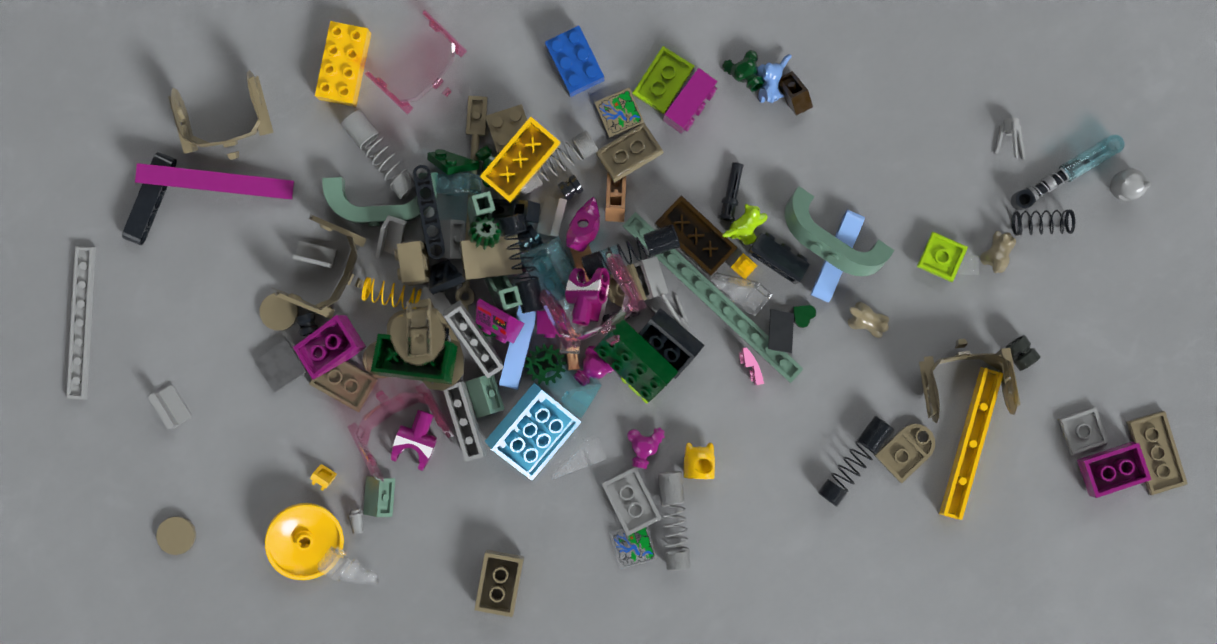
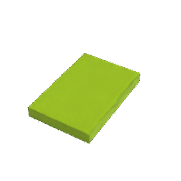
(663, 80)

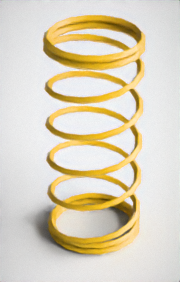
(366, 290)

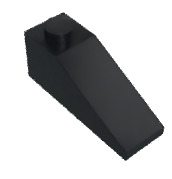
(528, 208)

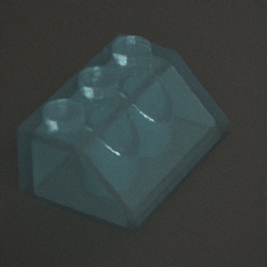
(551, 265)

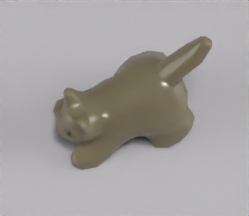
(999, 252)
(865, 318)

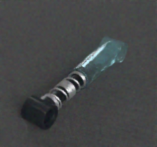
(1069, 171)

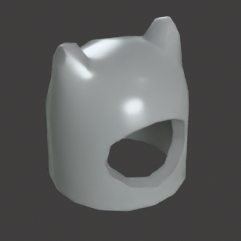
(1130, 184)

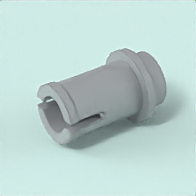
(356, 521)

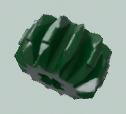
(484, 232)

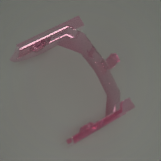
(456, 48)
(632, 303)
(361, 432)

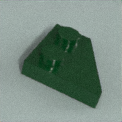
(450, 162)

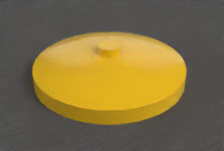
(300, 540)

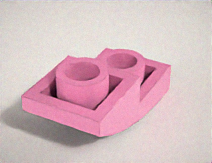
(749, 360)

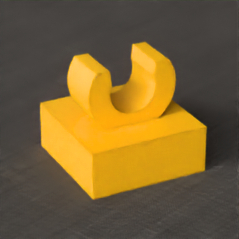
(743, 266)
(323, 476)

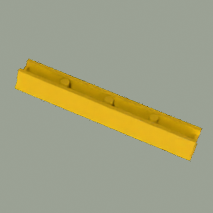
(971, 443)

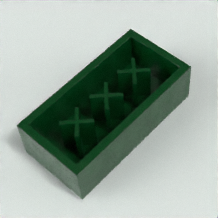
(636, 361)
(390, 364)

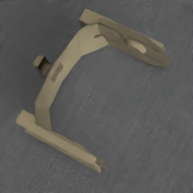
(191, 143)
(323, 307)
(420, 319)
(1001, 360)

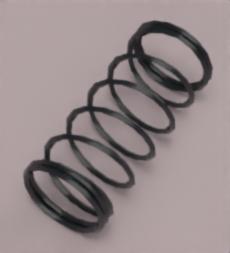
(1020, 228)

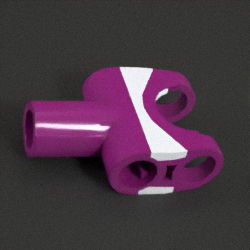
(586, 294)
(416, 438)

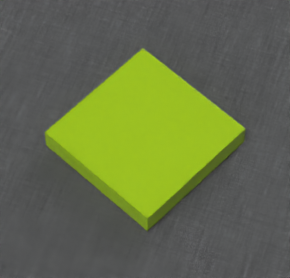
(942, 256)

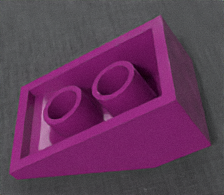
(329, 346)

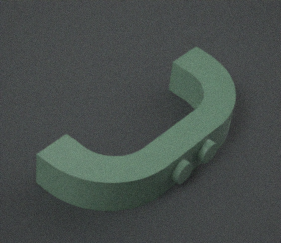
(372, 215)
(828, 246)
(500, 288)

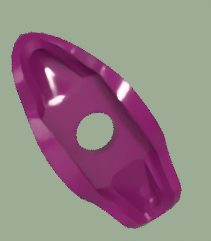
(580, 237)

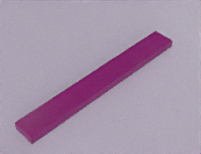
(214, 181)

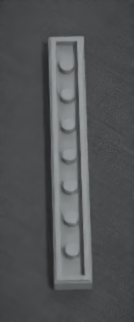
(80, 323)

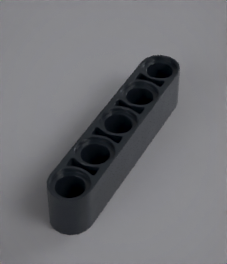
(146, 205)
(434, 220)

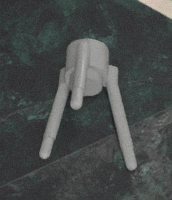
(1012, 128)
(682, 320)

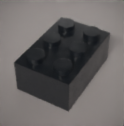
(671, 340)

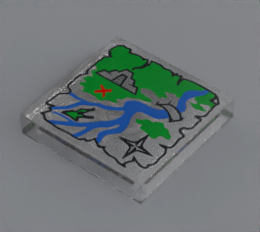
(634, 548)

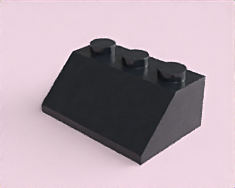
(779, 258)

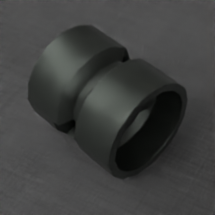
(1028, 355)

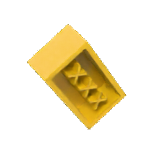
(343, 64)
(520, 159)

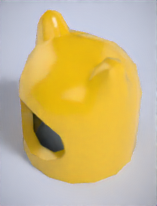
(699, 462)

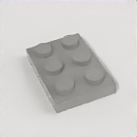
(631, 501)

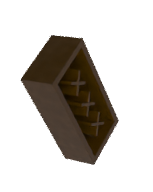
(697, 236)

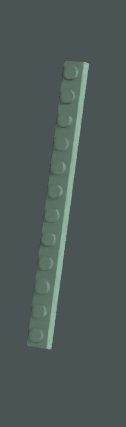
(718, 302)

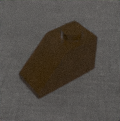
(795, 93)

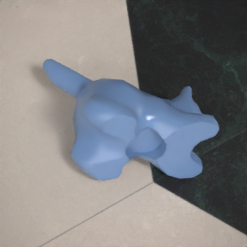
(771, 76)

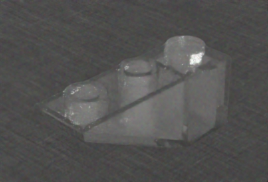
(744, 291)
(342, 568)

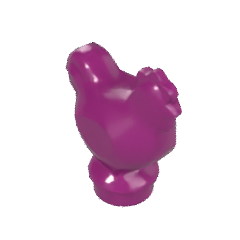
(593, 367)
(644, 445)

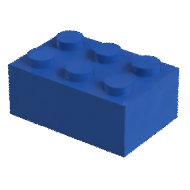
(574, 61)

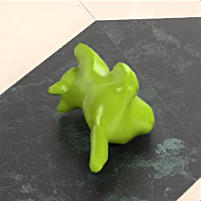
(744, 226)

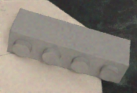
(473, 339)
(465, 421)

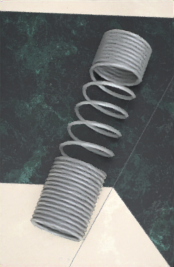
(364, 134)
(585, 148)
(673, 493)

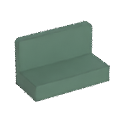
(484, 396)
(379, 497)

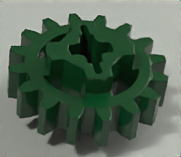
(548, 355)

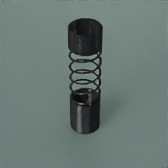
(657, 242)
(529, 289)
(873, 439)

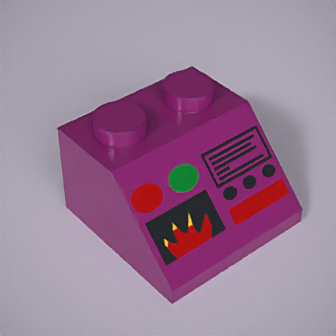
(496, 321)

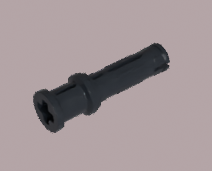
(729, 201)

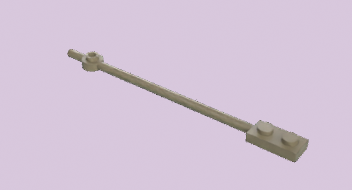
(476, 127)

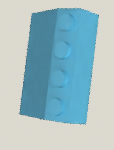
(532, 431)

